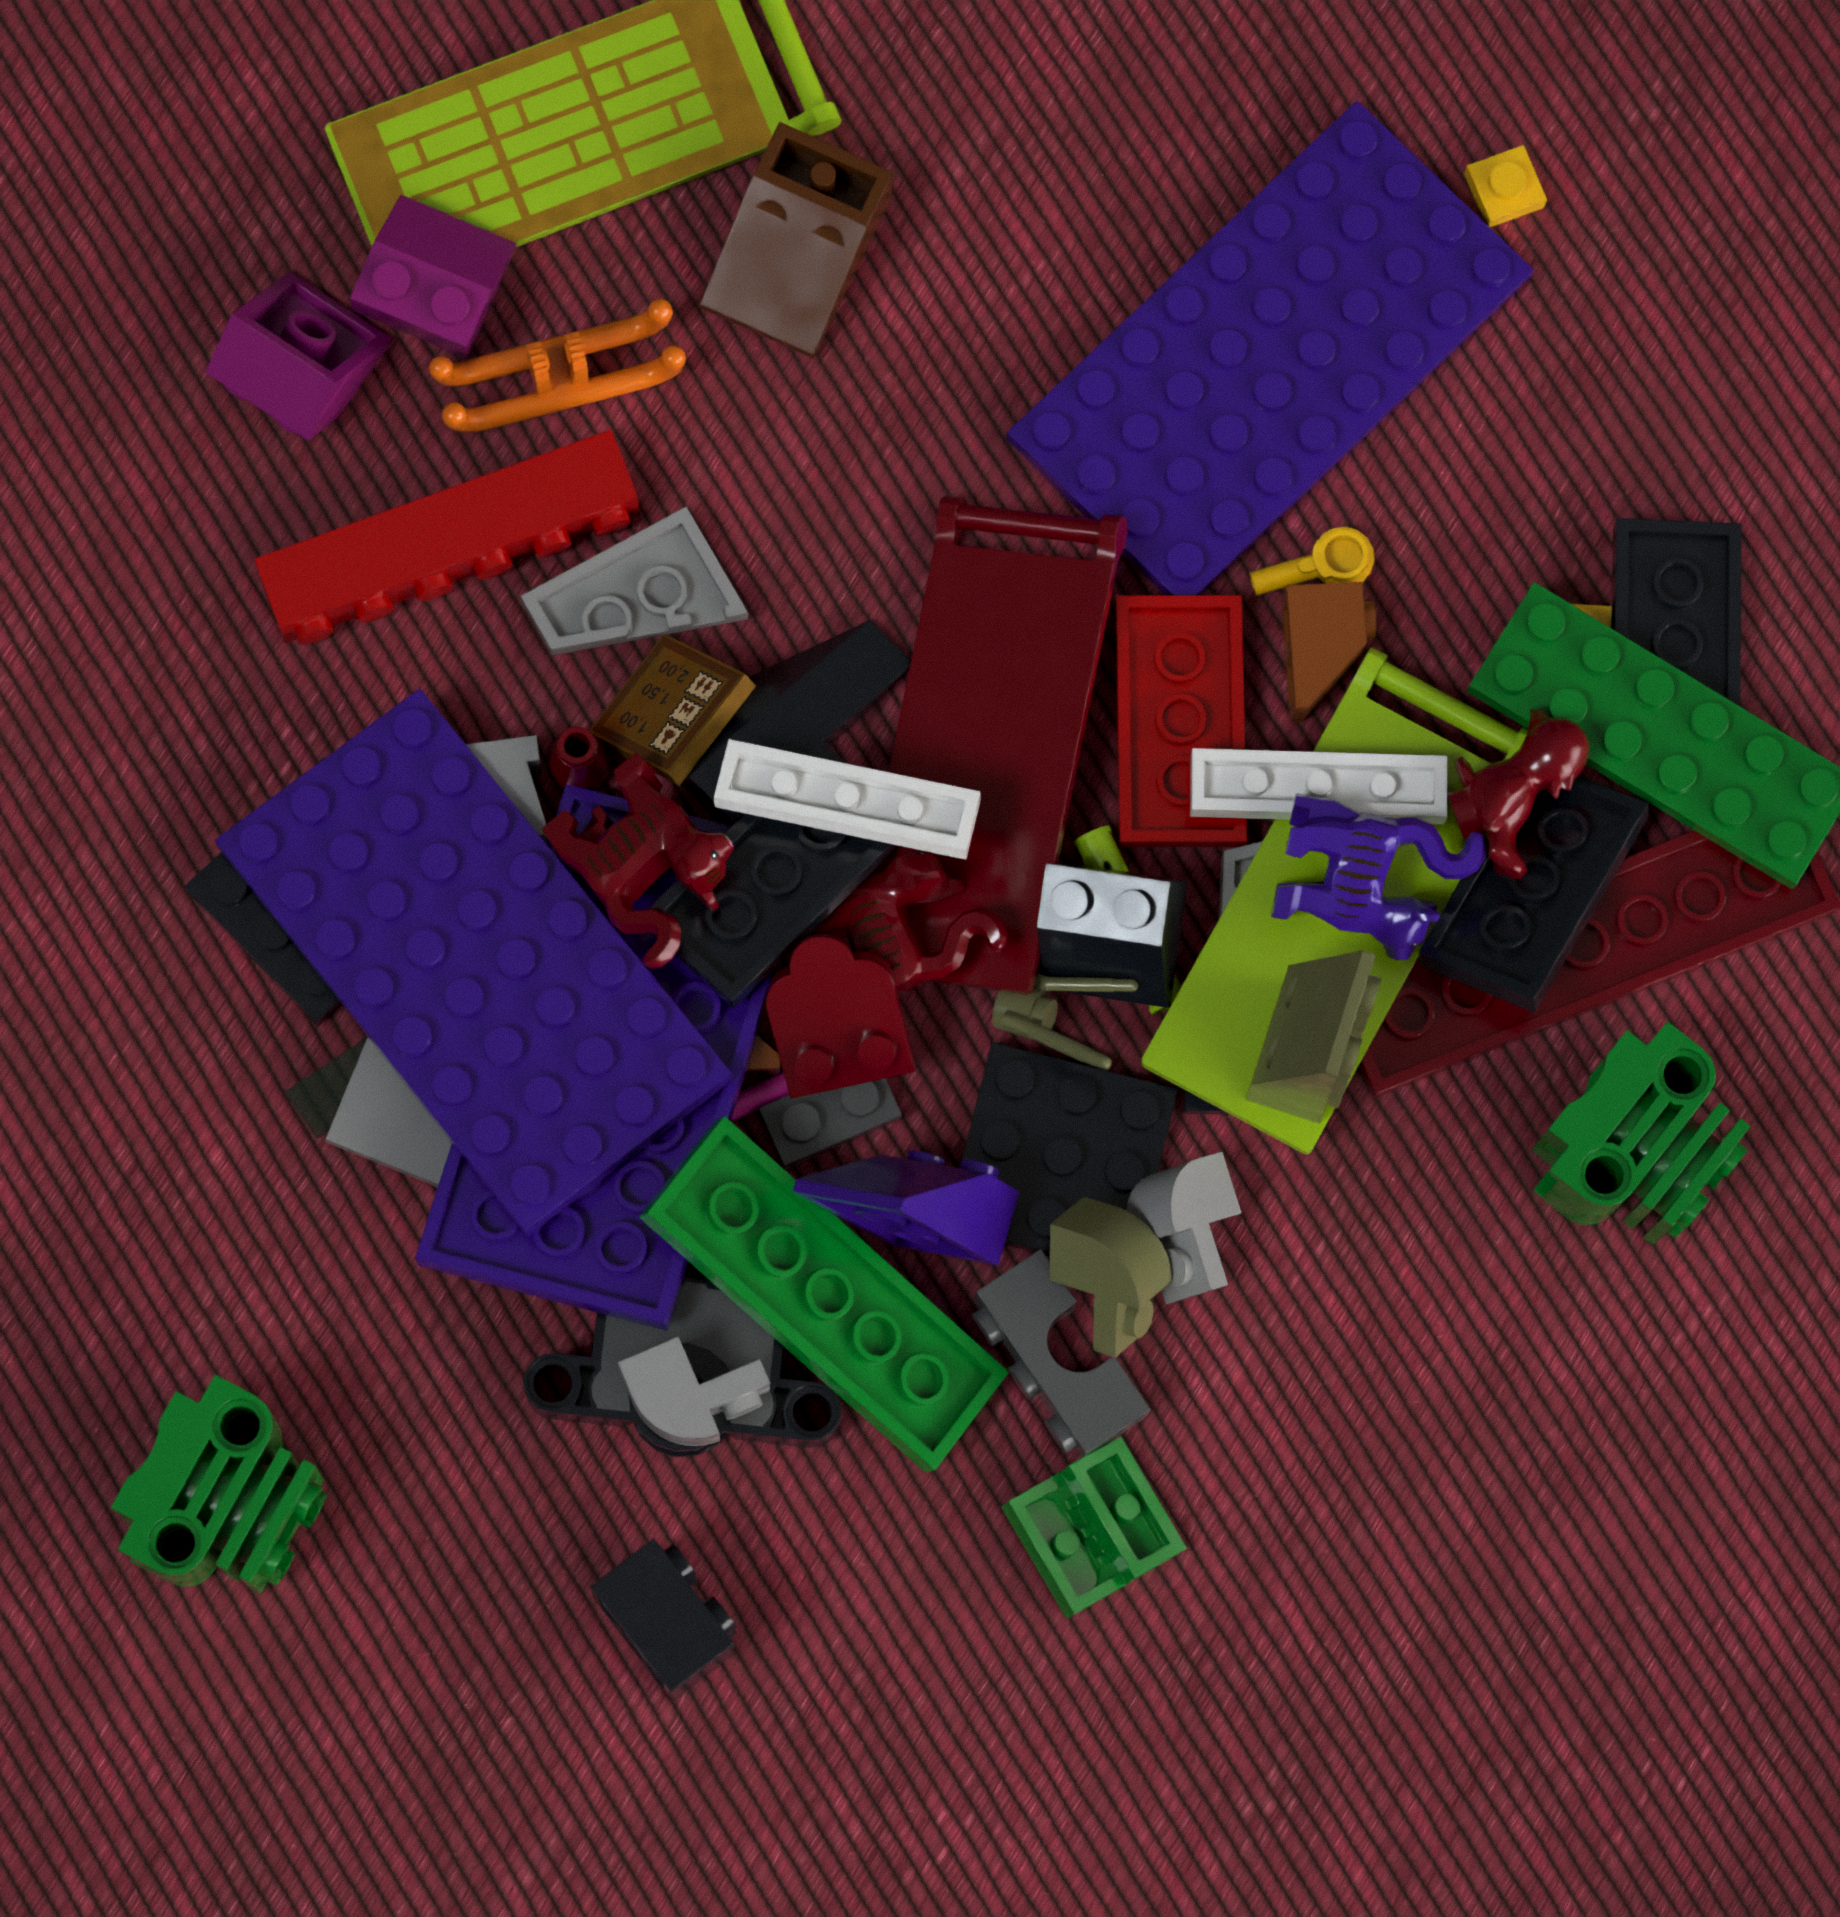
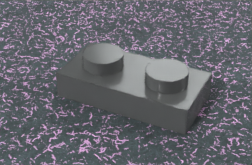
(828, 1119)

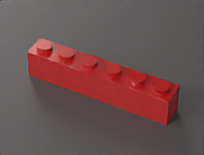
(448, 538)

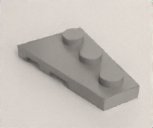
(636, 591)

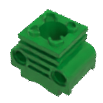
(1640, 1137)
(230, 1497)

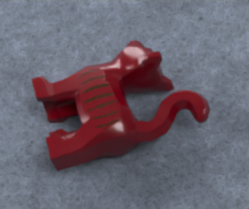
(629, 855)
(879, 922)

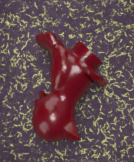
(1503, 793)

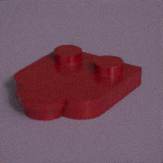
(837, 1018)

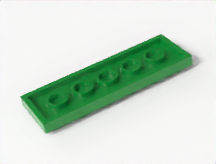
(1665, 735)
(824, 1295)

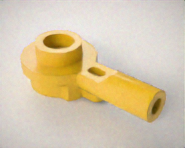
(1336, 558)

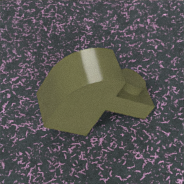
(1116, 1260)

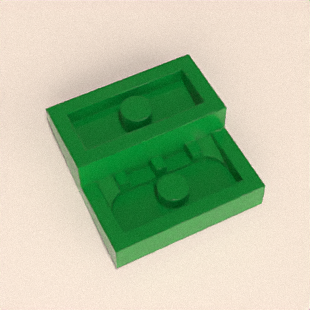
(1093, 1527)

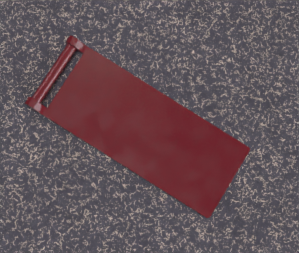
(1003, 711)

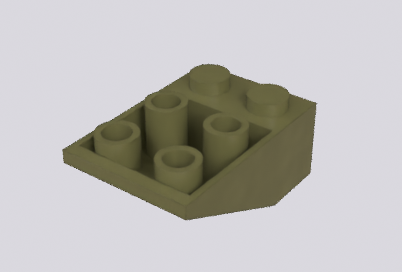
(1315, 1035)

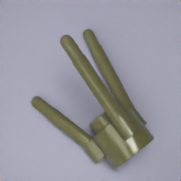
(1036, 1013)

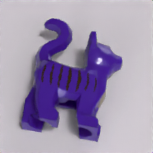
(1358, 861)

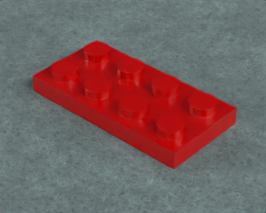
(1173, 694)

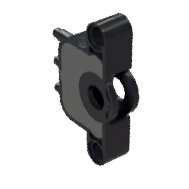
(716, 1341)

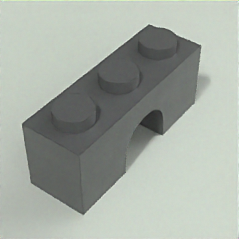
(1084, 1406)

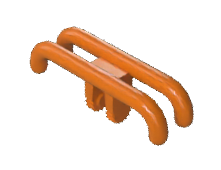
(559, 372)

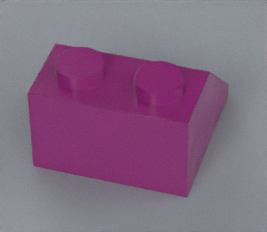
(432, 276)
(296, 355)

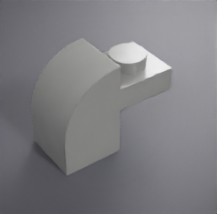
(1178, 1209)
(675, 1403)

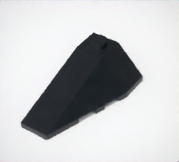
(804, 702)

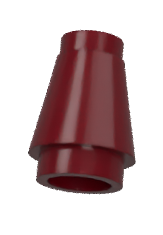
(583, 771)

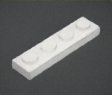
(1266, 781)
(847, 799)

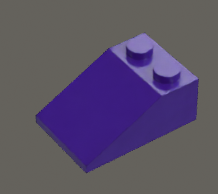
(920, 1203)

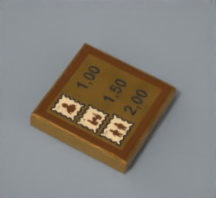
(672, 708)

